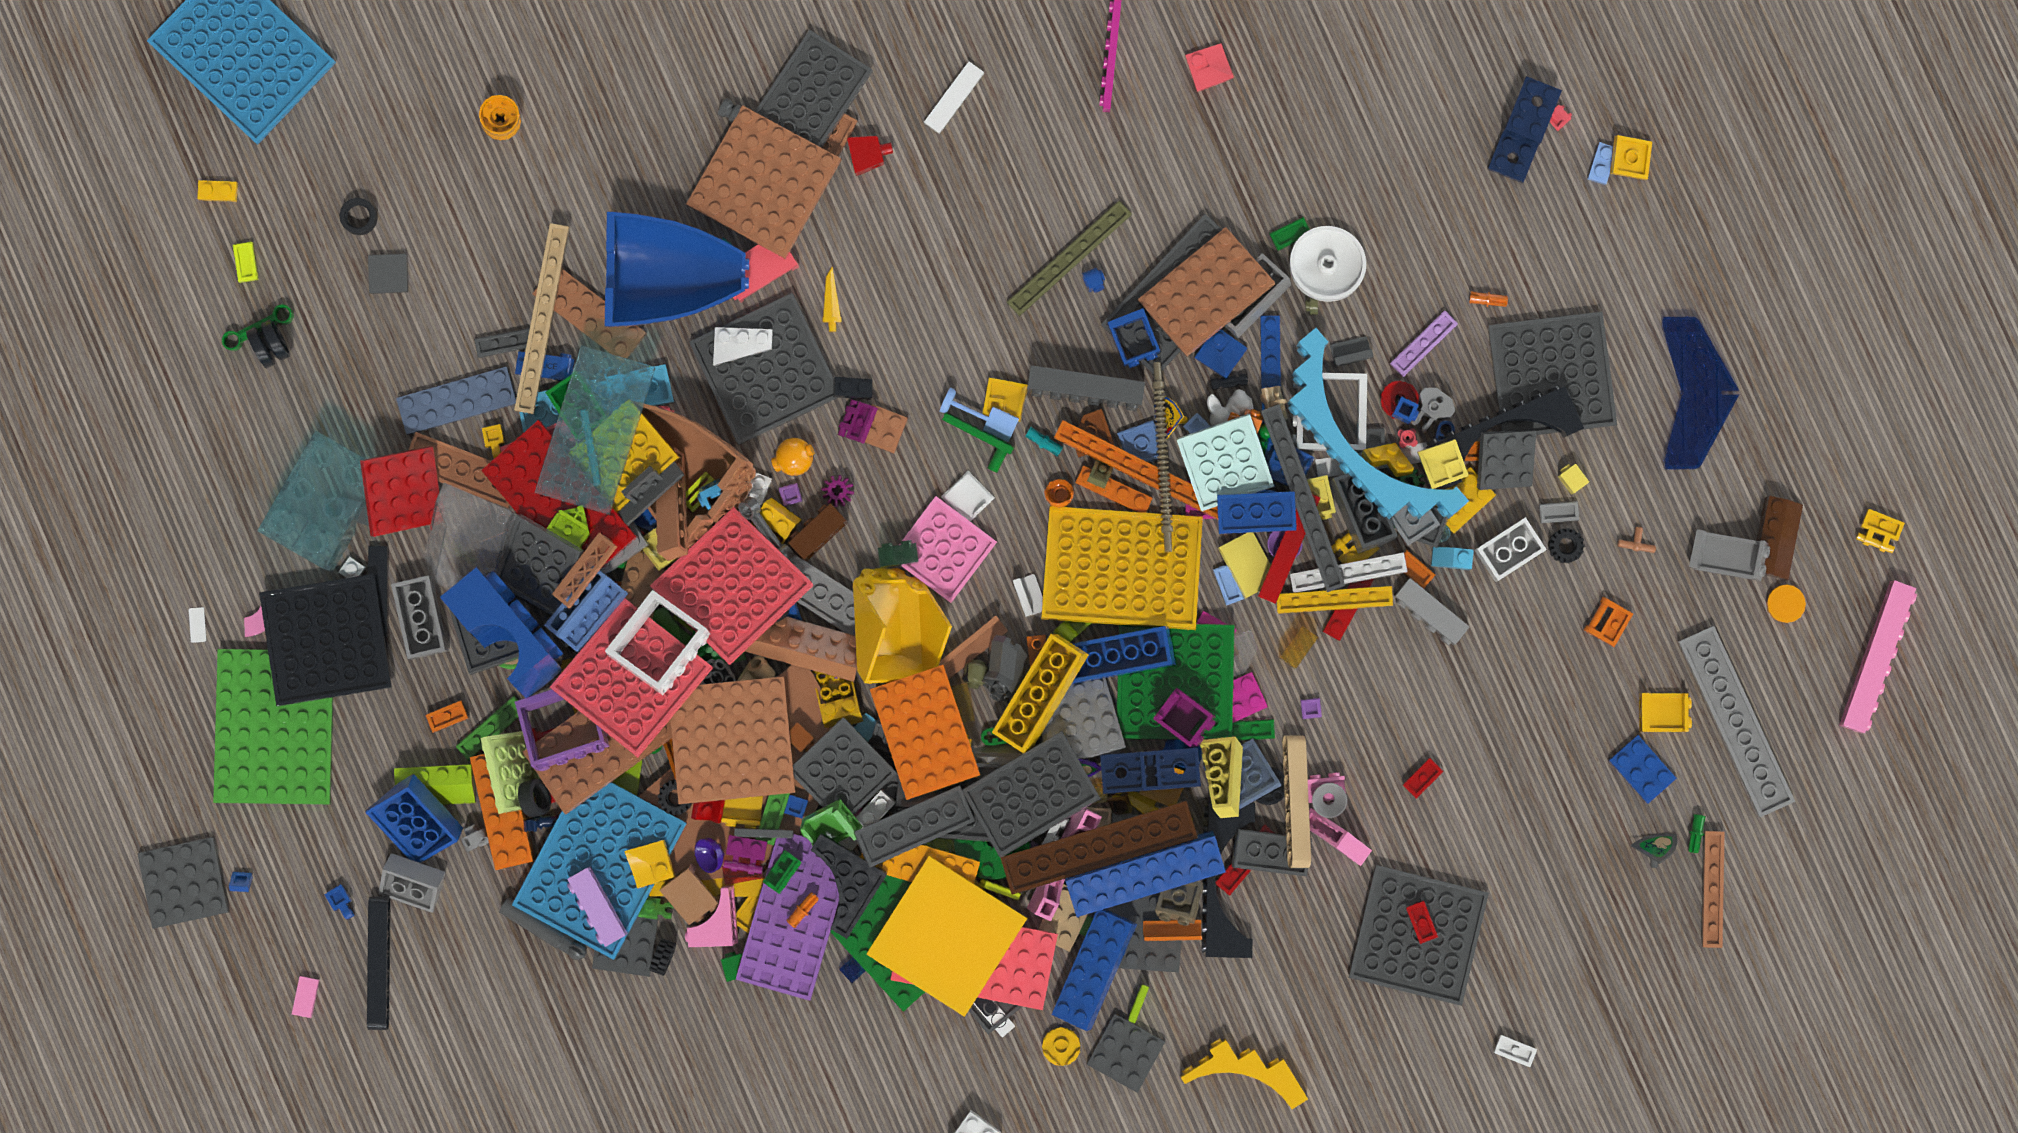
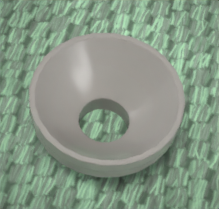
(1336, 807)

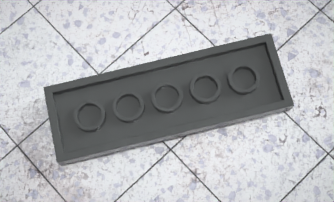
(914, 826)

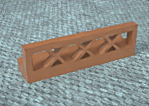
(581, 569)
(972, 647)

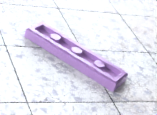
(1423, 343)

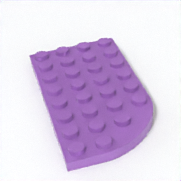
(776, 952)

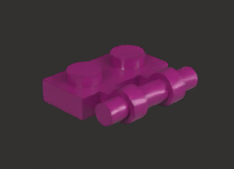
(860, 423)
(745, 848)

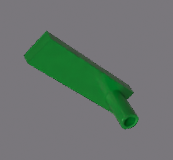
(1002, 446)

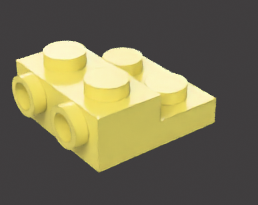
(1320, 487)

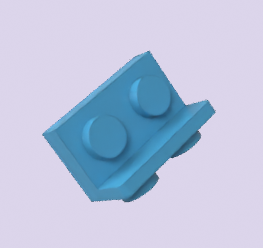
(709, 490)

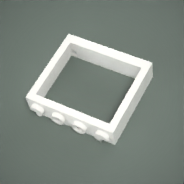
(1361, 414)
(633, 626)

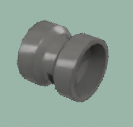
(729, 110)

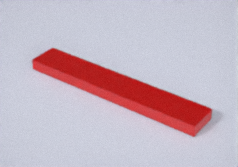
(1283, 561)

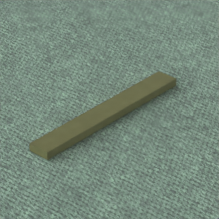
(1069, 258)

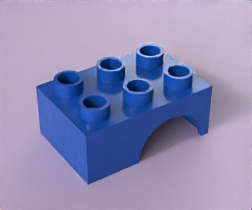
(484, 611)

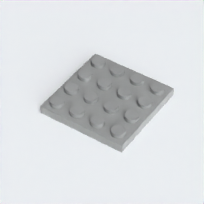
(1087, 720)

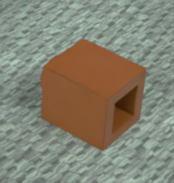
(800, 738)

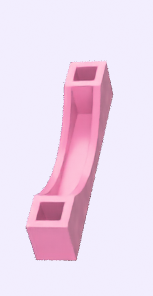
(1047, 897)

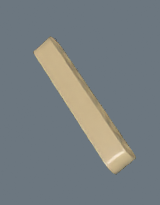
(1296, 801)

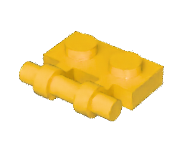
(1882, 525)
(1351, 555)

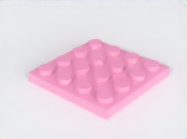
(947, 549)

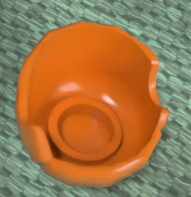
(1059, 493)

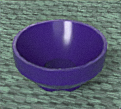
(706, 857)

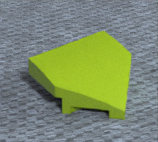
(571, 525)

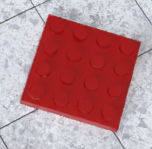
(400, 490)

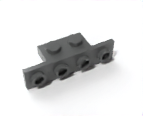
(647, 489)

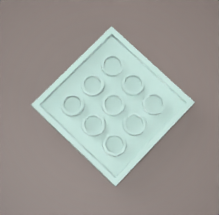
(1225, 461)

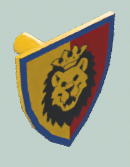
(1173, 415)

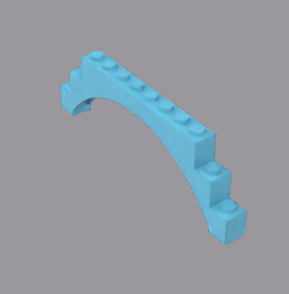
(1384, 491)

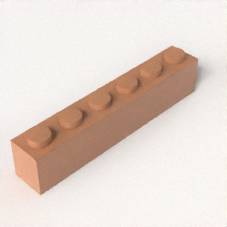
(672, 518)

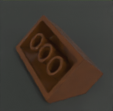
(1779, 528)

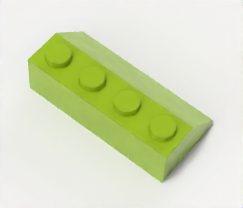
(447, 783)

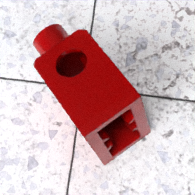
(867, 153)

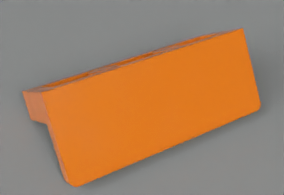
(1167, 931)

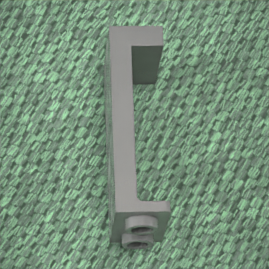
(1729, 555)

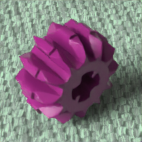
(833, 485)

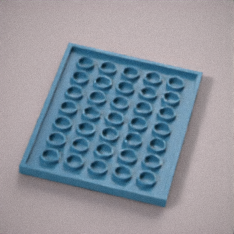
(243, 59)
(596, 838)

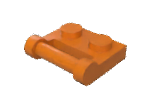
(1614, 624)

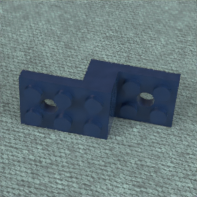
(1524, 129)
(1150, 770)

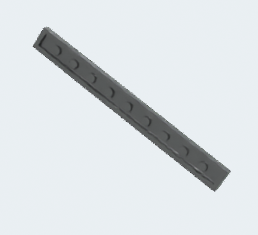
(1304, 499)

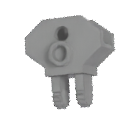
(1433, 409)

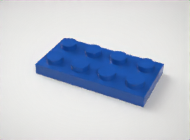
(1257, 512)

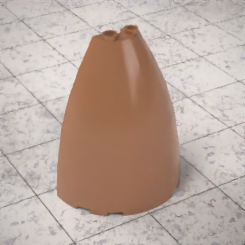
(702, 454)

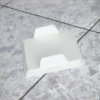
(968, 496)

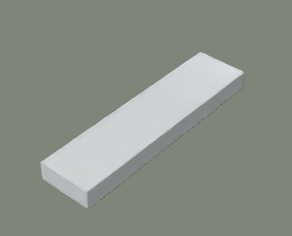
(954, 97)

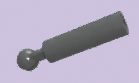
(550, 935)

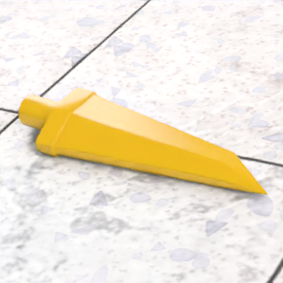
(831, 310)
(1141, 802)

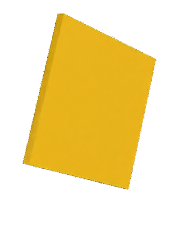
(946, 936)

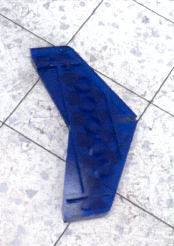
(1701, 381)

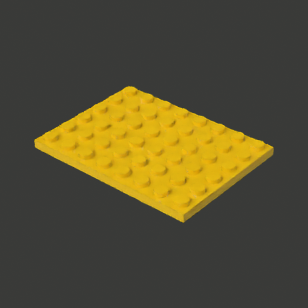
(1117, 570)

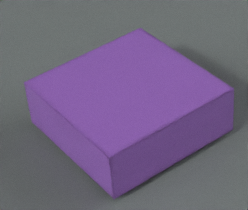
(790, 494)
(1311, 708)

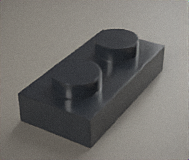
(852, 388)

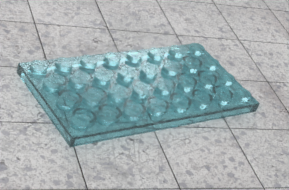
(595, 430)

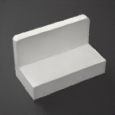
(1029, 594)

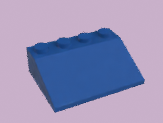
(415, 820)

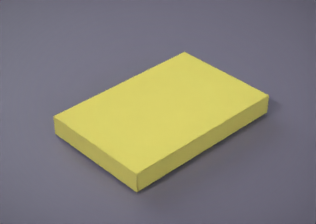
(1246, 563)

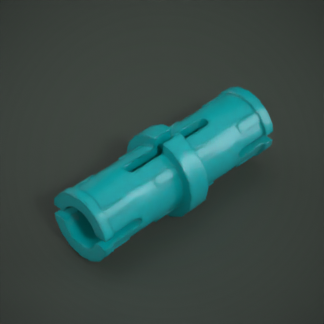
(1044, 441)

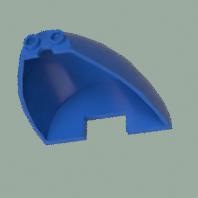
(666, 270)

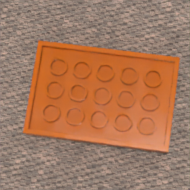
(924, 732)

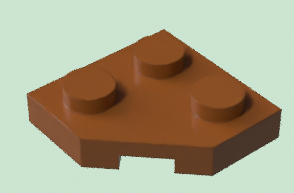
(1096, 425)

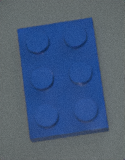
(1642, 769)

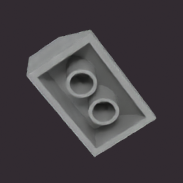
(411, 882)

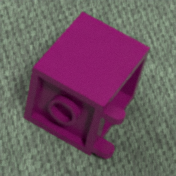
(1180, 716)

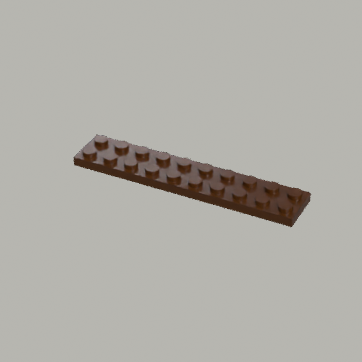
(1099, 847)

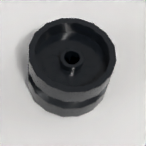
(268, 343)

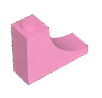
(1338, 838)
(720, 928)

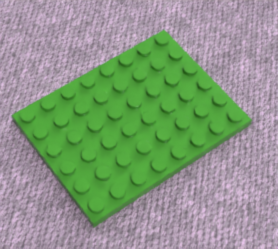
(266, 749)

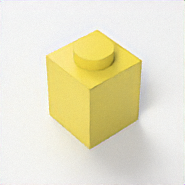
(1572, 478)

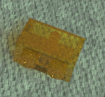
(1298, 647)

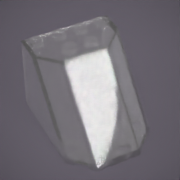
(465, 535)

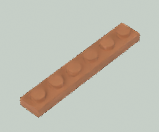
(1713, 889)

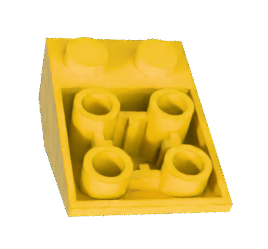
(779, 519)
(839, 698)

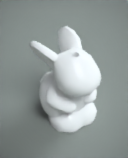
(1237, 404)

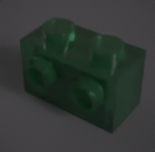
(898, 555)

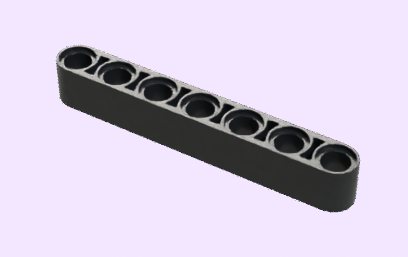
(378, 963)

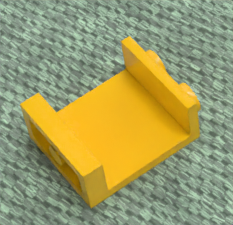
(743, 811)

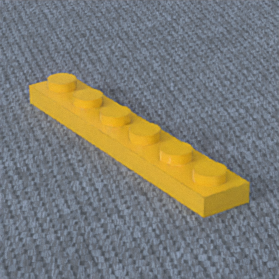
(1335, 600)

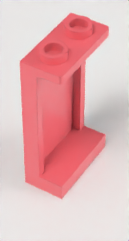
(764, 269)

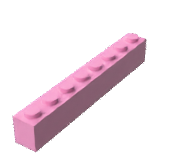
(1878, 656)

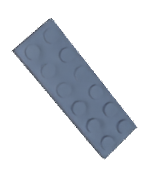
(456, 400)

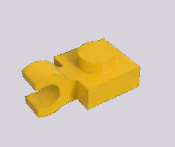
(493, 438)

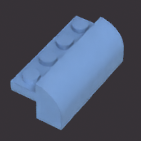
(588, 613)

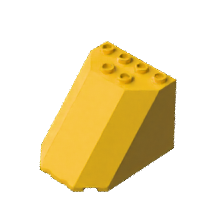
(896, 626)

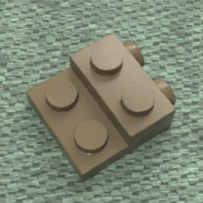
(1180, 903)

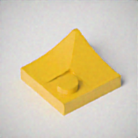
(1005, 396)
(650, 863)

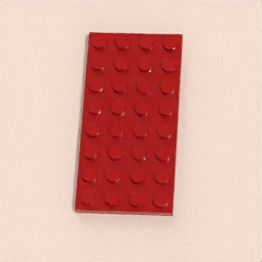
(516, 477)

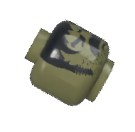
(974, 673)

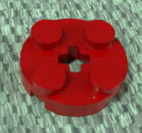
(1397, 388)

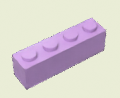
(597, 907)

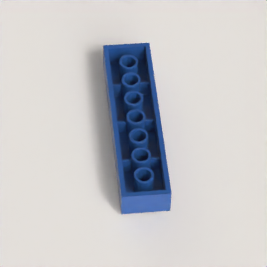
(1145, 875)

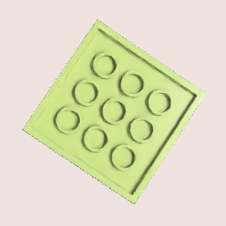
(507, 768)

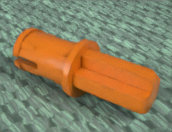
(1488, 299)
(802, 910)

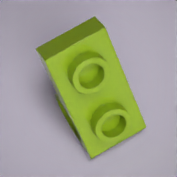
(1070, 630)

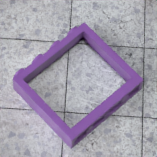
(540, 700)

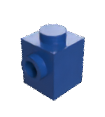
(1405, 410)

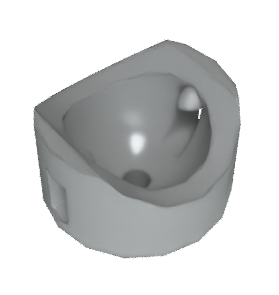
(474, 838)

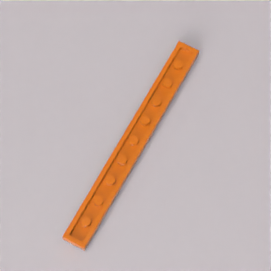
(1127, 464)

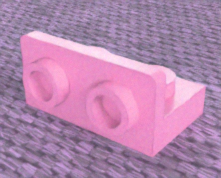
(1316, 780)

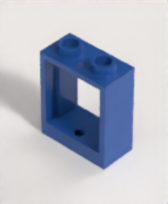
(1128, 319)

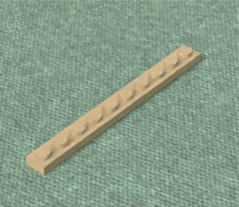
(542, 318)

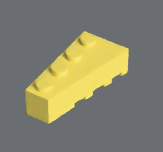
(1223, 772)

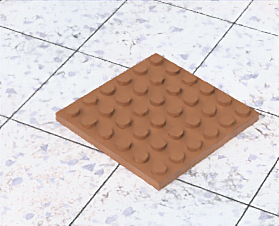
(763, 182)
(733, 742)

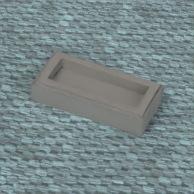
(1558, 512)

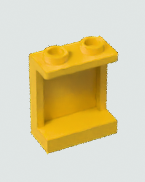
(1664, 712)

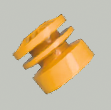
(501, 107)

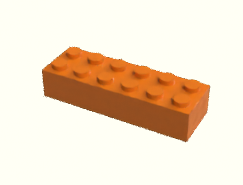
(505, 831)

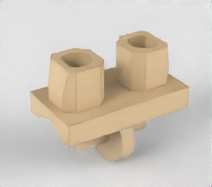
(1273, 396)

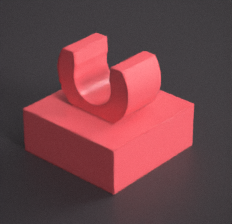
(1560, 117)

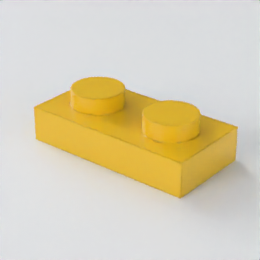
(217, 190)

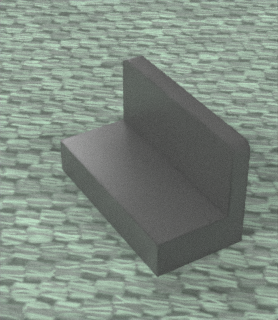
(1351, 351)

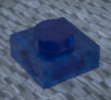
(852, 970)

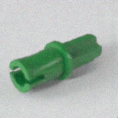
(1696, 833)

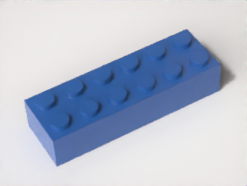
(1126, 654)
(1094, 969)

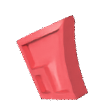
(1209, 67)

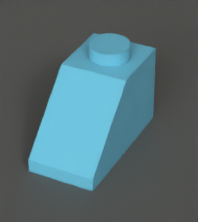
(1452, 558)

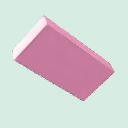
(305, 996)

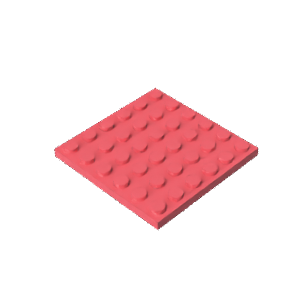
(733, 584)
(616, 697)

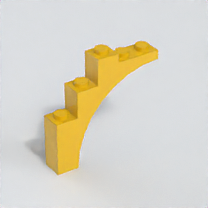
(1225, 1061)

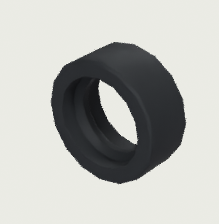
(355, 202)
(526, 799)

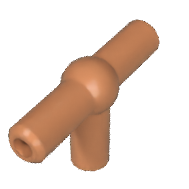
(1636, 545)

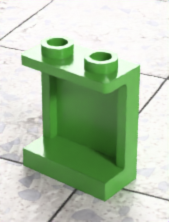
(833, 821)

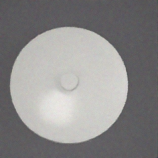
(1327, 263)

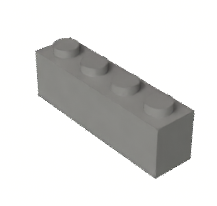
(1431, 611)

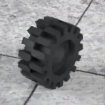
(1574, 537)
(665, 802)
(662, 957)

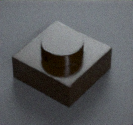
(1120, 804)

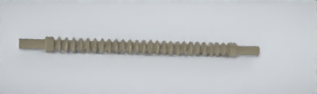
(1158, 385)

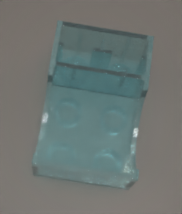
(318, 503)

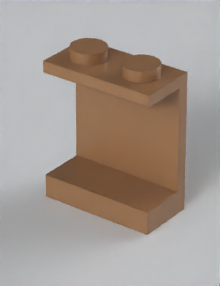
(689, 895)

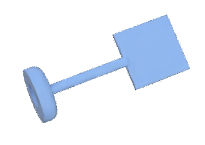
(998, 423)

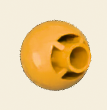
(793, 457)

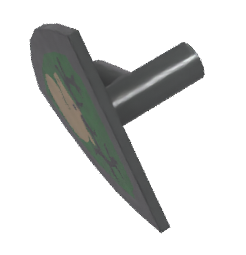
(1657, 847)

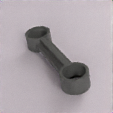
(751, 510)

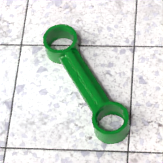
(242, 333)

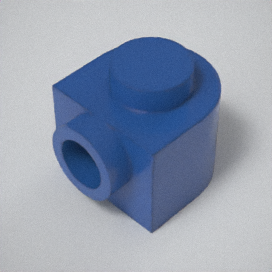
(1094, 280)

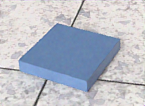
(1140, 441)

